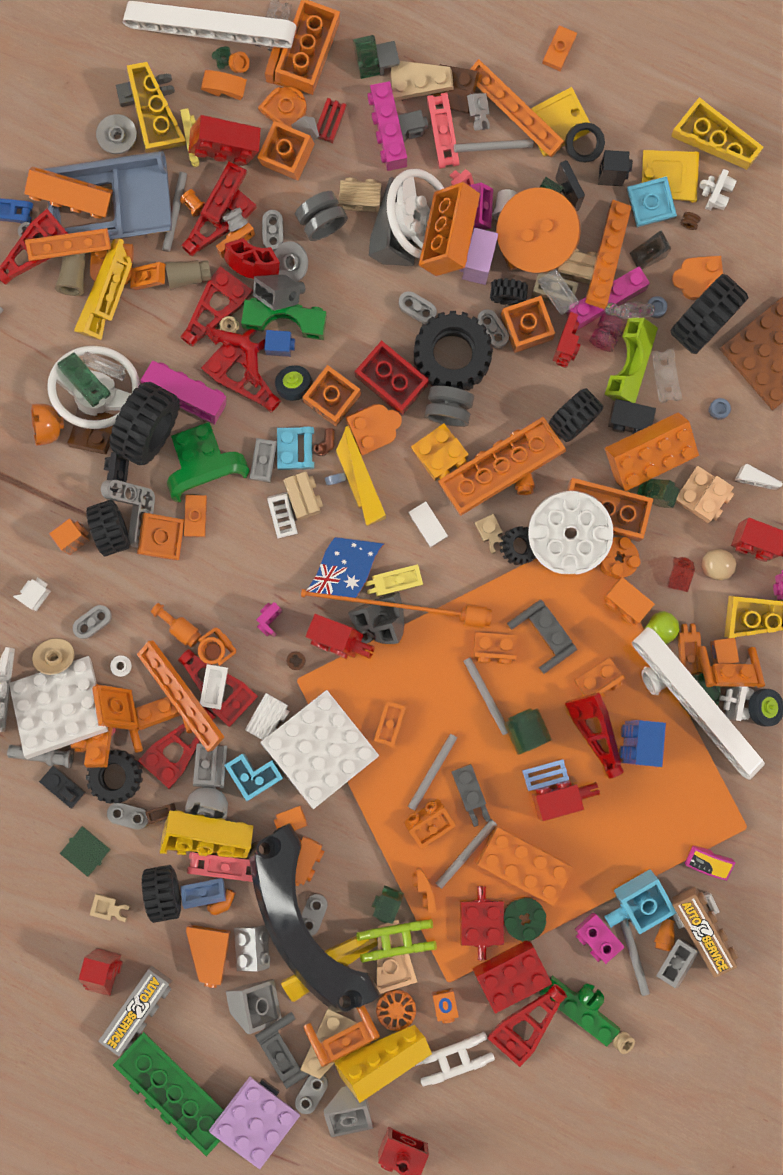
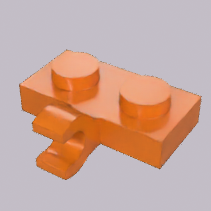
(96, 749)

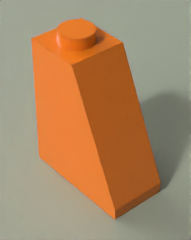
(209, 953)

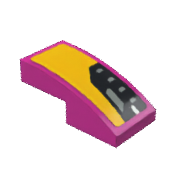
(709, 863)

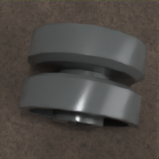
(321, 215)
(449, 406)

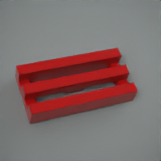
(335, 105)

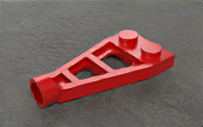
(239, 200)
(44, 224)
(228, 286)
(223, 361)
(235, 704)
(589, 707)
(160, 765)
(510, 1042)

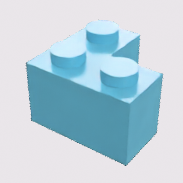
(251, 781)

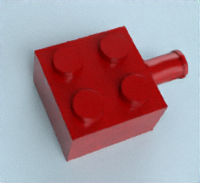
(758, 539)
(341, 639)
(562, 800)
(402, 1153)

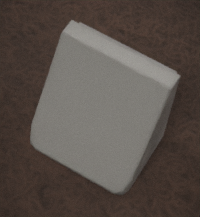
(307, 125)

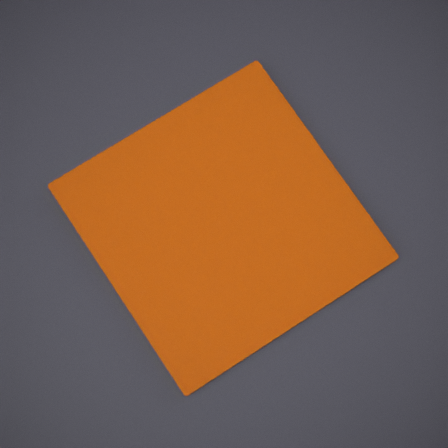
(634, 825)

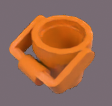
(212, 649)

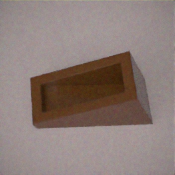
(160, 813)

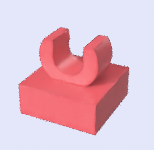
(465, 177)

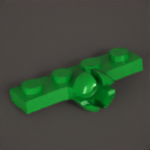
(584, 1010)

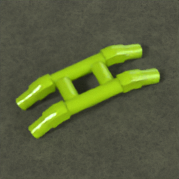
(408, 947)

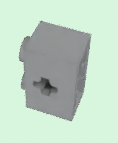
(678, 963)

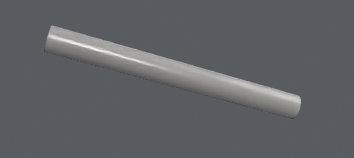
(498, 145)
(175, 210)
(486, 695)
(432, 772)
(466, 853)
(634, 957)

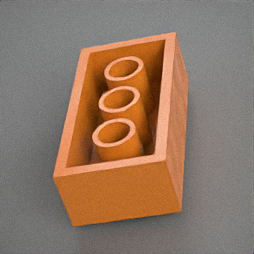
(312, 41)
(449, 229)
(652, 451)
(627, 510)
(524, 866)

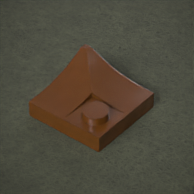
(464, 84)
(91, 439)

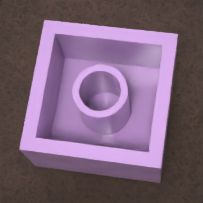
(479, 256)

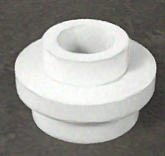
(127, 666)

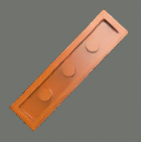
(68, 244)

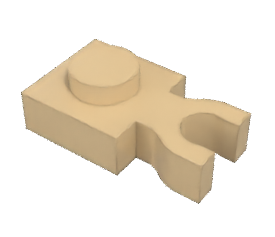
(489, 530)
(106, 907)

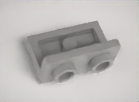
(252, 948)

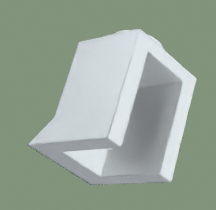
(33, 593)

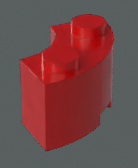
(251, 260)

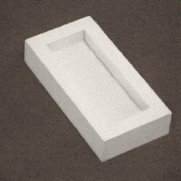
(428, 524)
(213, 686)

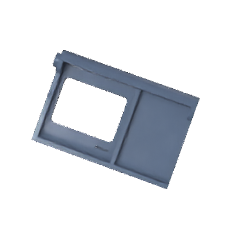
(138, 189)

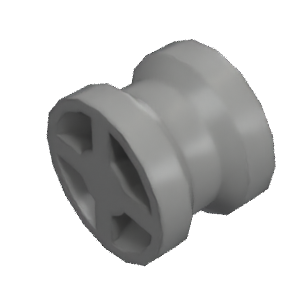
(235, 219)

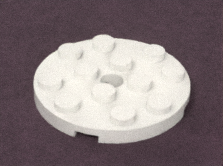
(570, 554)

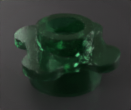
(219, 53)

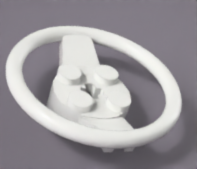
(410, 213)
(113, 402)

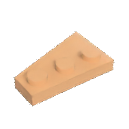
(395, 970)

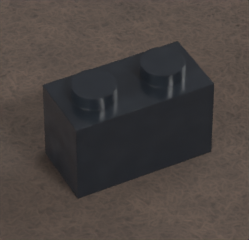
(614, 168)
(630, 416)

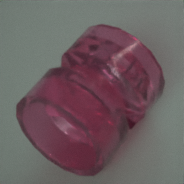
(607, 332)

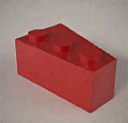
(100, 970)

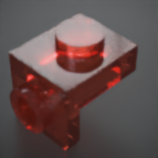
(681, 574)

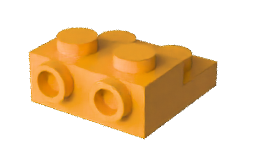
(440, 452)

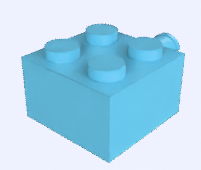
(642, 902)

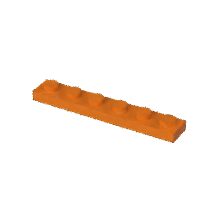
(517, 110)
(608, 254)
(180, 696)

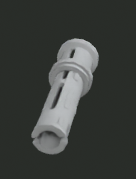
(53, 757)

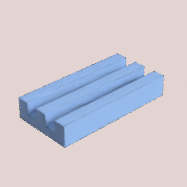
(529, 779)

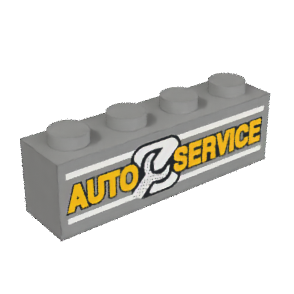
(135, 1011)

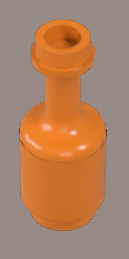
(179, 628)

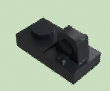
(117, 468)
(62, 787)

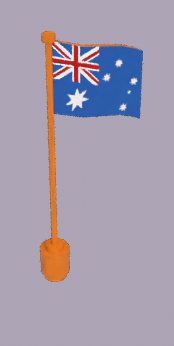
(347, 570)

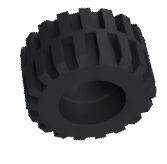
(576, 415)
(107, 528)
(133, 778)
(161, 893)

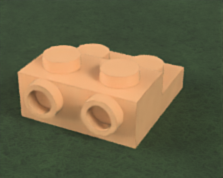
(704, 494)

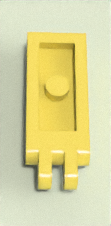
(188, 121)
(395, 581)

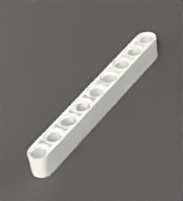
(209, 24)
(698, 703)

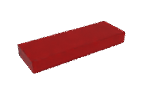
(223, 192)

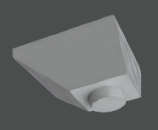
(254, 1005)
(346, 1114)

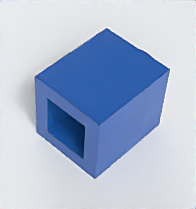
(279, 343)

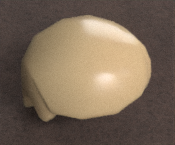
(718, 564)

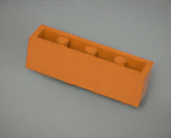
(68, 192)

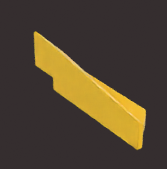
(105, 292)
(359, 479)
(344, 953)

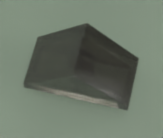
(651, 251)

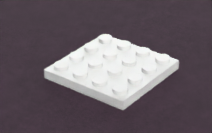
(56, 708)
(319, 749)

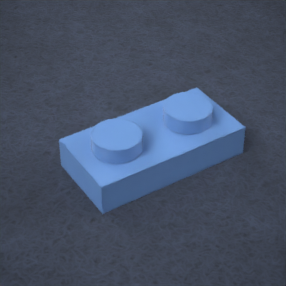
(203, 893)

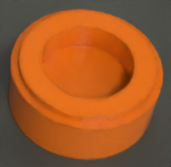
(239, 62)

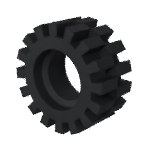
(508, 291)
(508, 549)

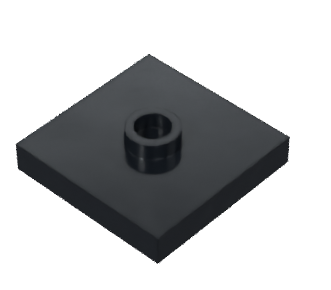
(570, 184)

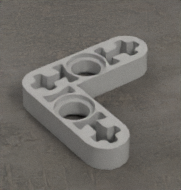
(136, 500)

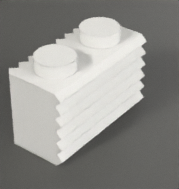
(267, 717)

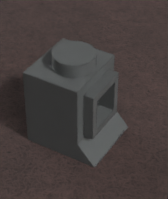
(413, 124)

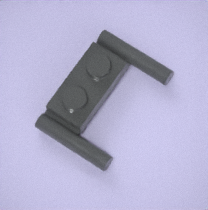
(549, 630)
(278, 1052)

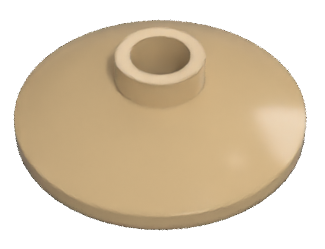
(50, 650)

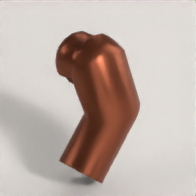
(327, 444)

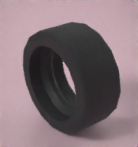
(599, 138)

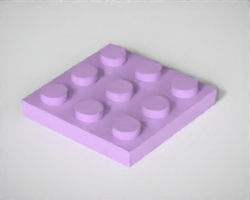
(254, 1122)

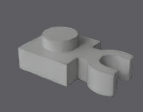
(479, 109)

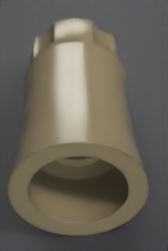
(187, 273)
(71, 275)

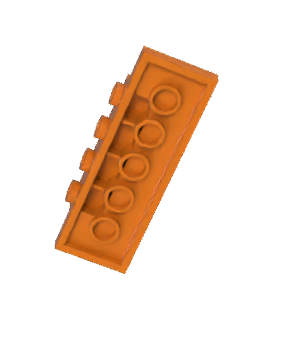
(501, 465)

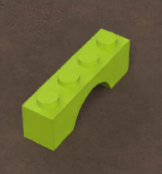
(639, 340)

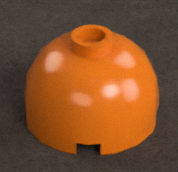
(46, 423)

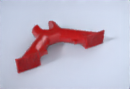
(243, 341)

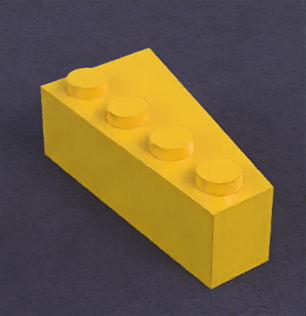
(155, 118)
(716, 135)
(752, 616)
(205, 835)
(382, 1061)

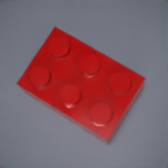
(224, 140)
(391, 378)
(512, 976)

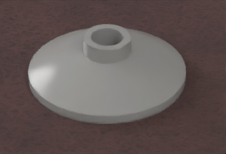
(112, 126)
(286, 253)

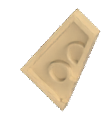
(419, 79)
(330, 1026)

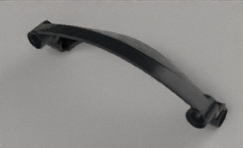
(276, 896)

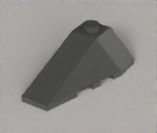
(383, 243)

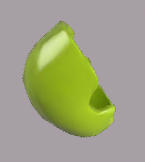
(664, 625)

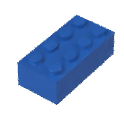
(643, 743)

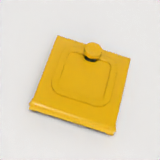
(558, 114)
(679, 168)

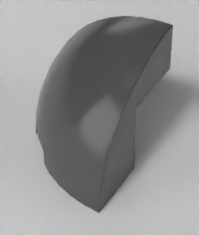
(379, 621)

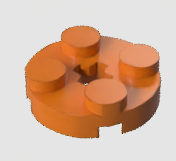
(630, 560)

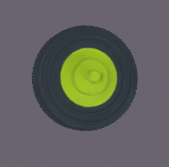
(293, 382)
(766, 707)

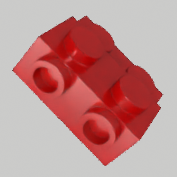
(568, 346)

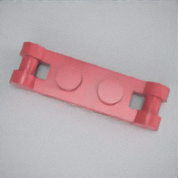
(442, 130)
(220, 867)

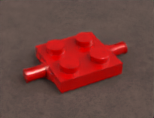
(481, 923)

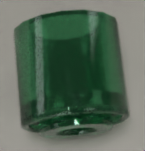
(527, 730)

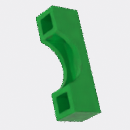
(258, 316)

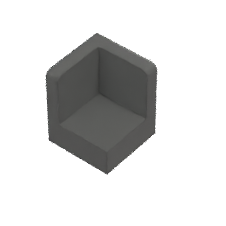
(387, 55)

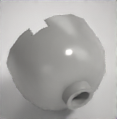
(207, 802)

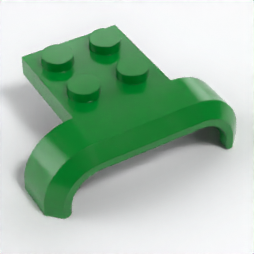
(201, 460)

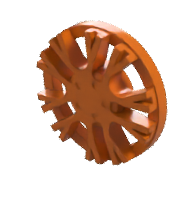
(396, 1010)

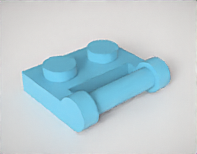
(288, 448)

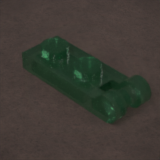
(83, 379)

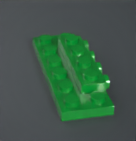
(171, 1092)

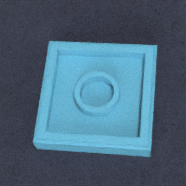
(651, 202)

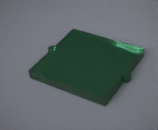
(85, 851)

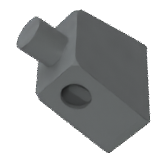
(277, 291)

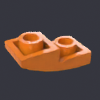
(220, 82)
(421, 881)

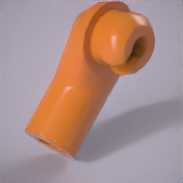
(220, 907)

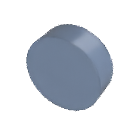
(660, 306)
(719, 408)
(335, 479)

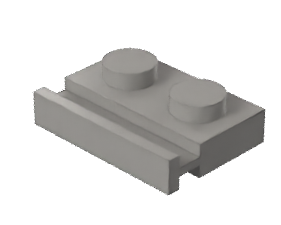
(209, 767)

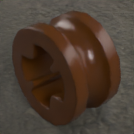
(690, 220)
(300, 656)

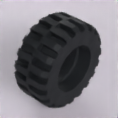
(709, 313)
(461, 327)
(144, 423)

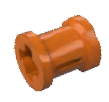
(192, 202)

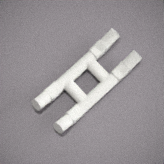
(466, 1066)

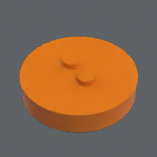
(538, 230)

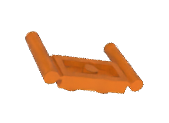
(732, 674)
(153, 714)
(345, 1041)

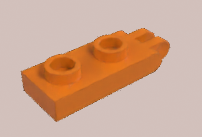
(688, 648)

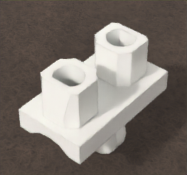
(716, 199)
(735, 701)

